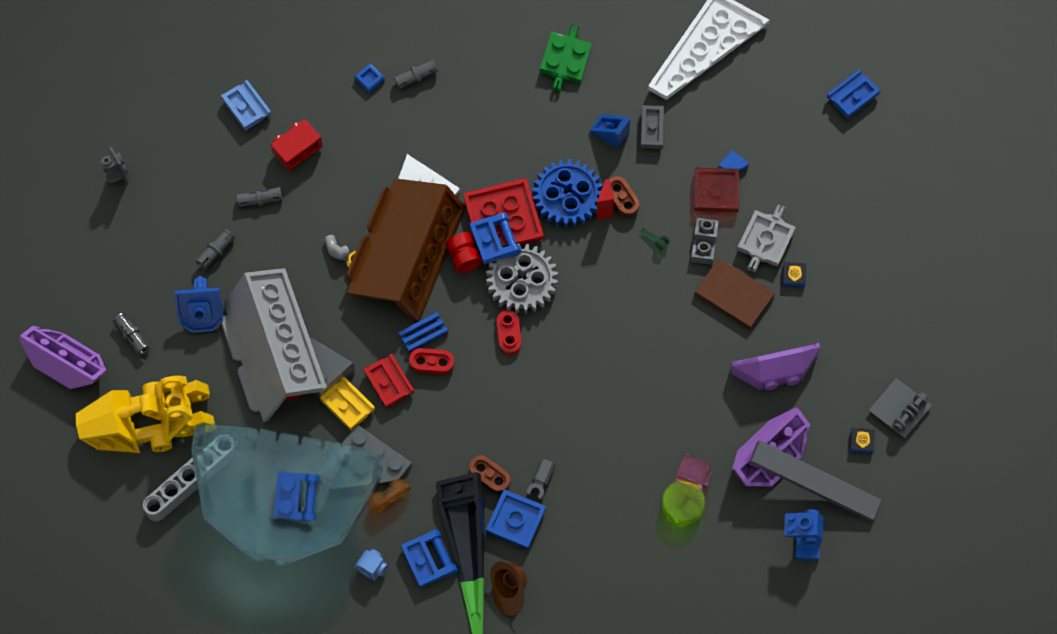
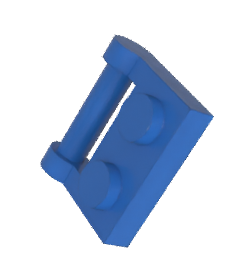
(488, 241)
(288, 496)
(422, 561)

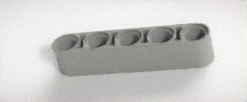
(167, 503)

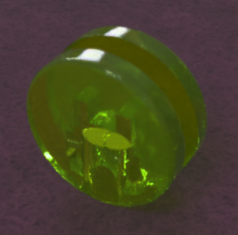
(683, 503)

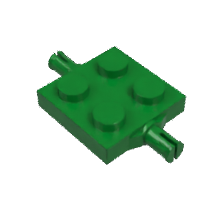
(565, 57)

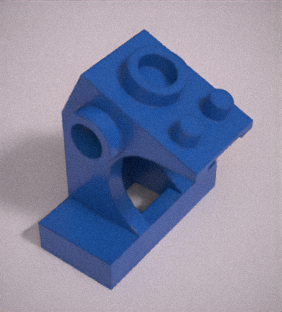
(807, 527)

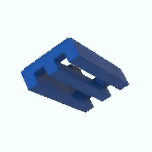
(411, 329)

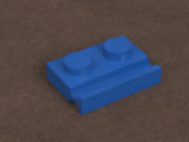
(853, 94)

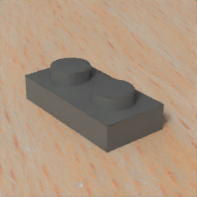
(652, 127)

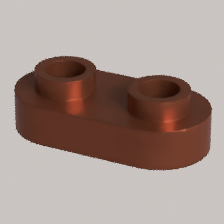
(624, 197)
(490, 474)

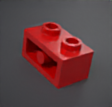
(296, 144)

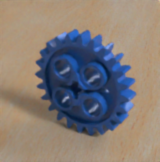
(556, 207)

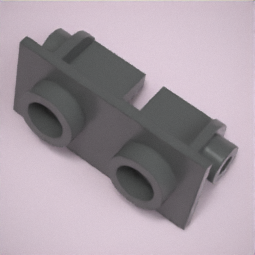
(114, 167)

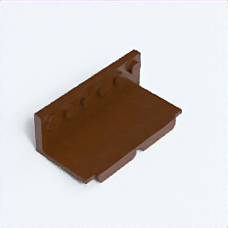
(405, 244)

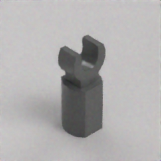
(541, 478)

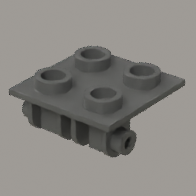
(900, 407)

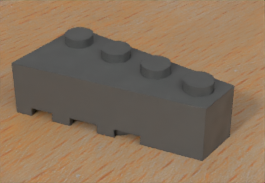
(332, 365)

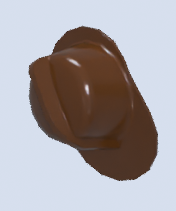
(508, 585)

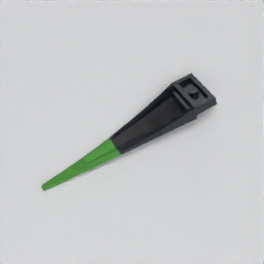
(463, 516)

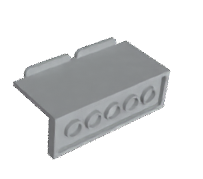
(270, 341)

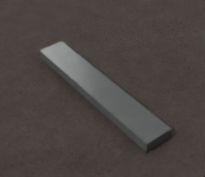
(815, 480)

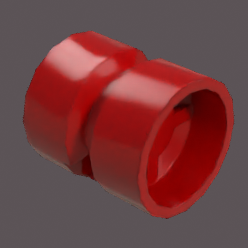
(464, 255)

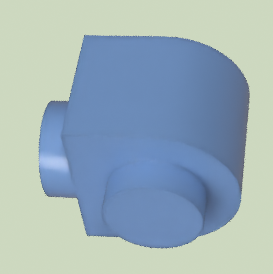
(371, 564)

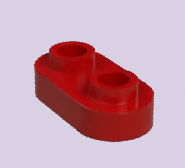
(508, 331)
(432, 359)

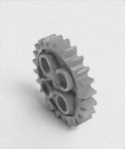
(534, 292)

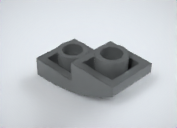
(704, 241)

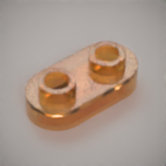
(396, 490)

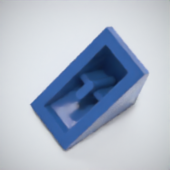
(611, 129)

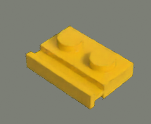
(347, 403)

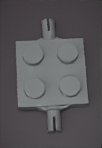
(766, 238)

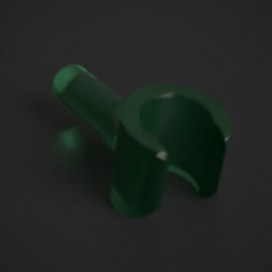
(656, 239)

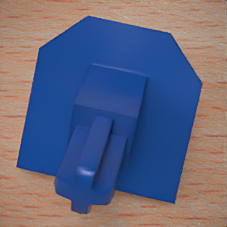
(199, 308)

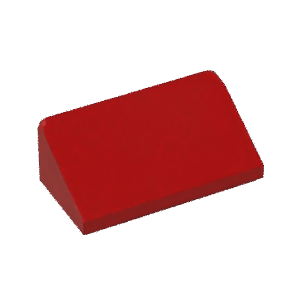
(605, 202)

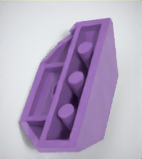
(62, 357)
(776, 368)
(783, 432)

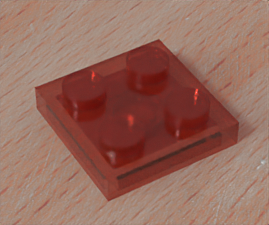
(716, 189)

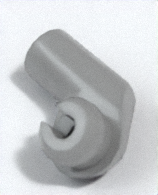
(334, 250)

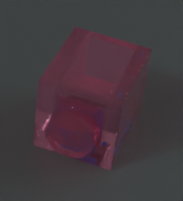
(695, 471)

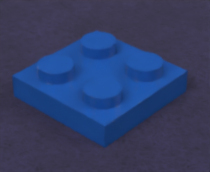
(515, 519)

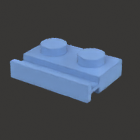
(246, 105)

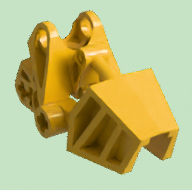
(108, 422)

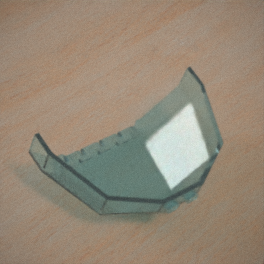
(239, 484)

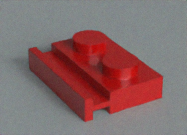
(388, 381)

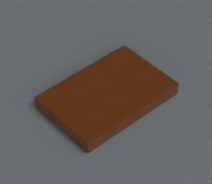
(734, 293)

